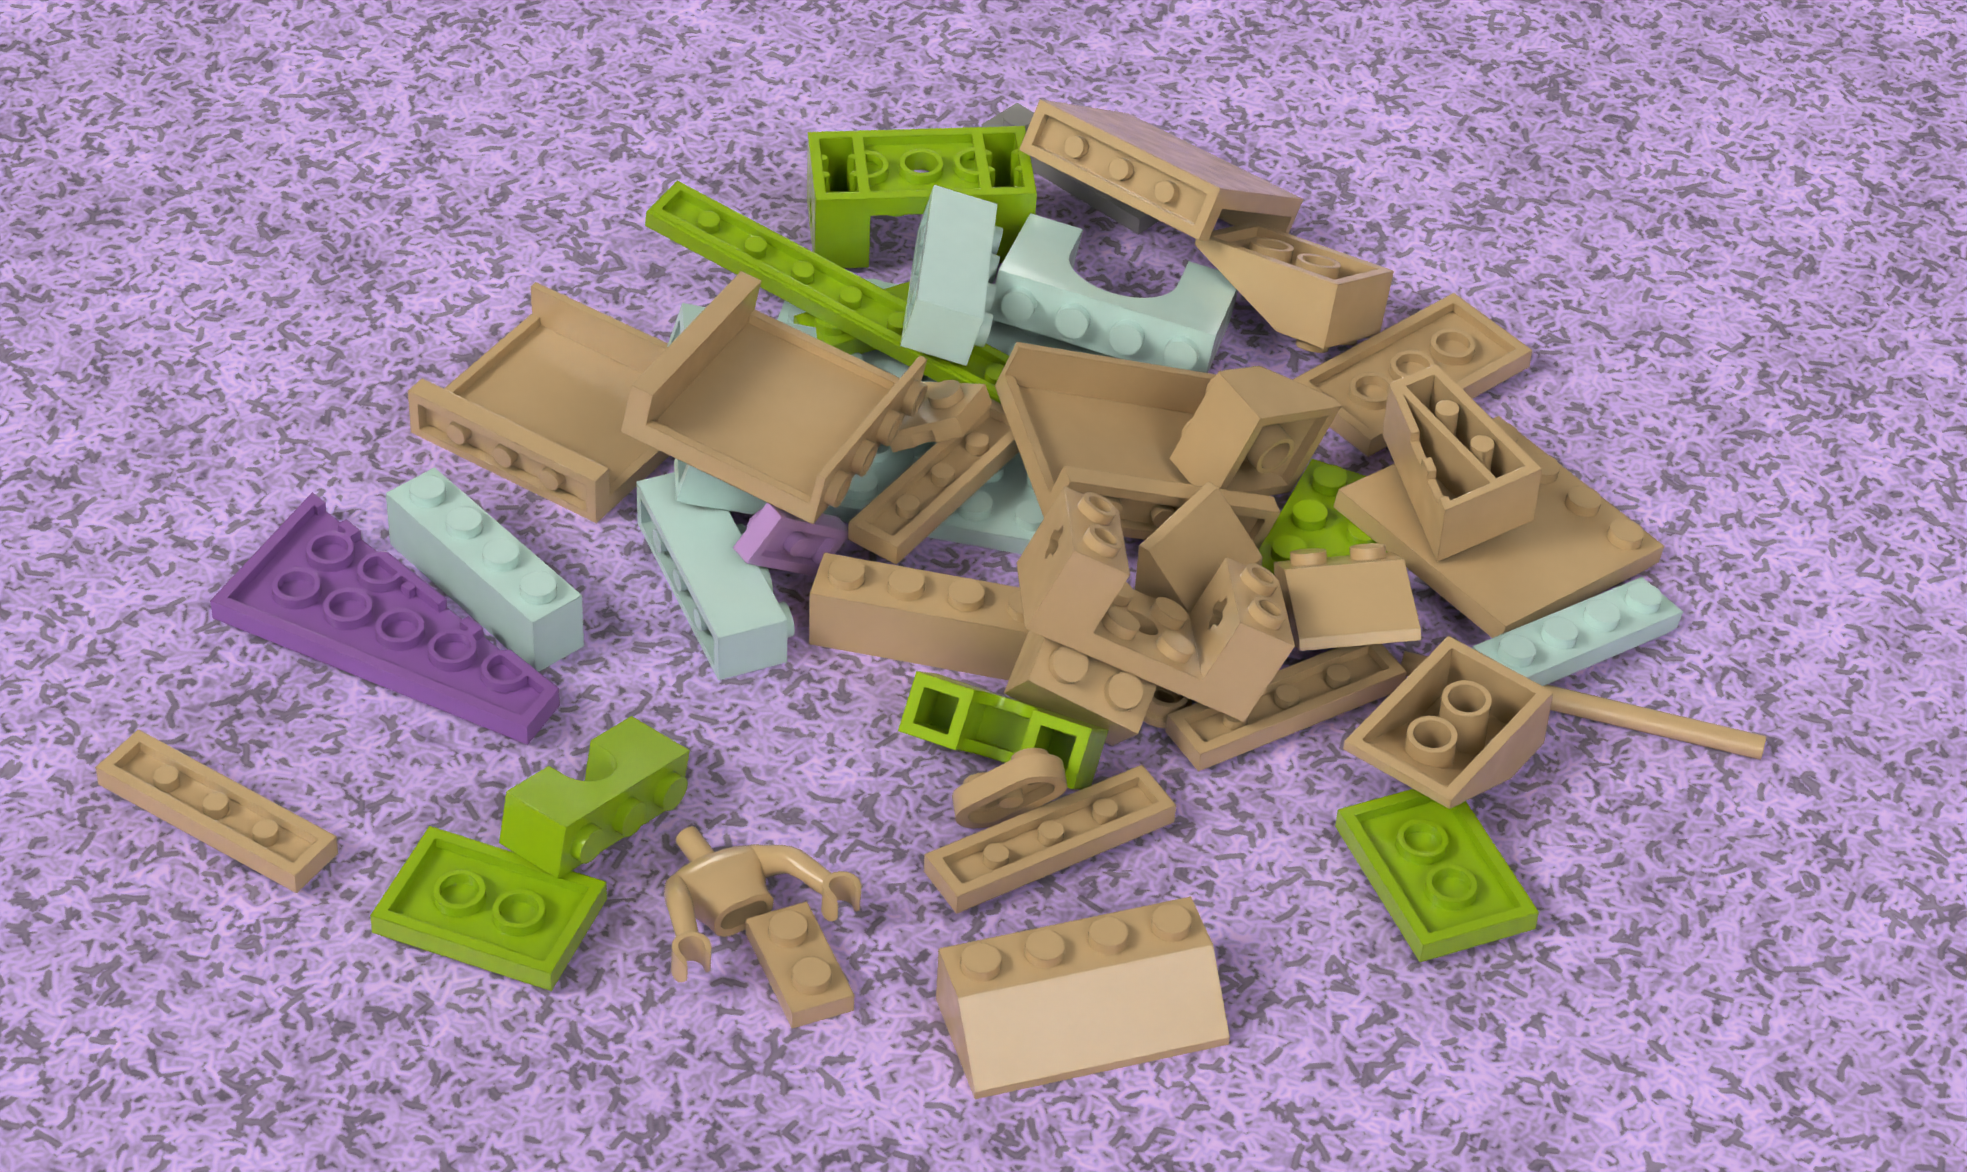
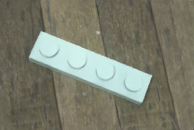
(1585, 632)

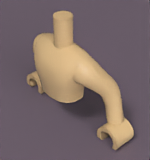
(731, 886)

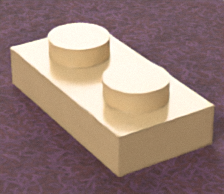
(799, 965)

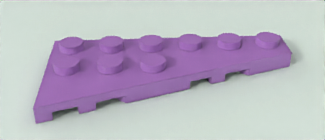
(373, 617)

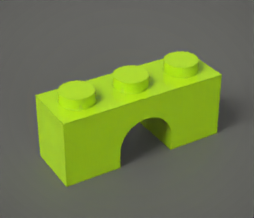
(999, 726)
(569, 821)

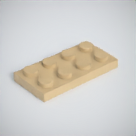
(1446, 333)

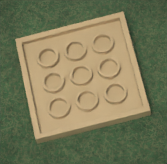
(1555, 561)

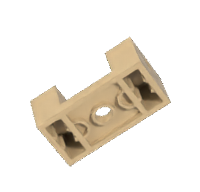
(1080, 598)

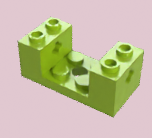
(874, 175)

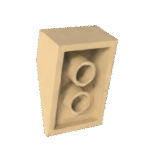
(1301, 285)
(1455, 725)

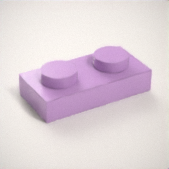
(788, 542)

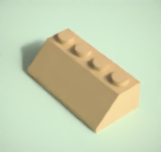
(916, 616)
(1081, 997)

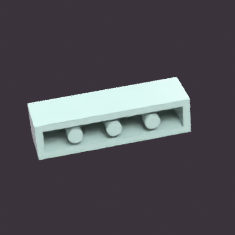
(952, 276)
(485, 569)
(718, 592)

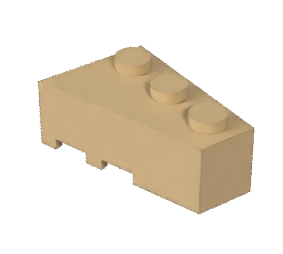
(1456, 463)

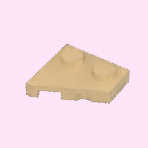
(945, 414)

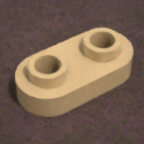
(1010, 789)

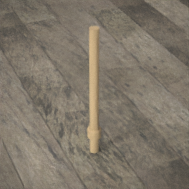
(1641, 719)

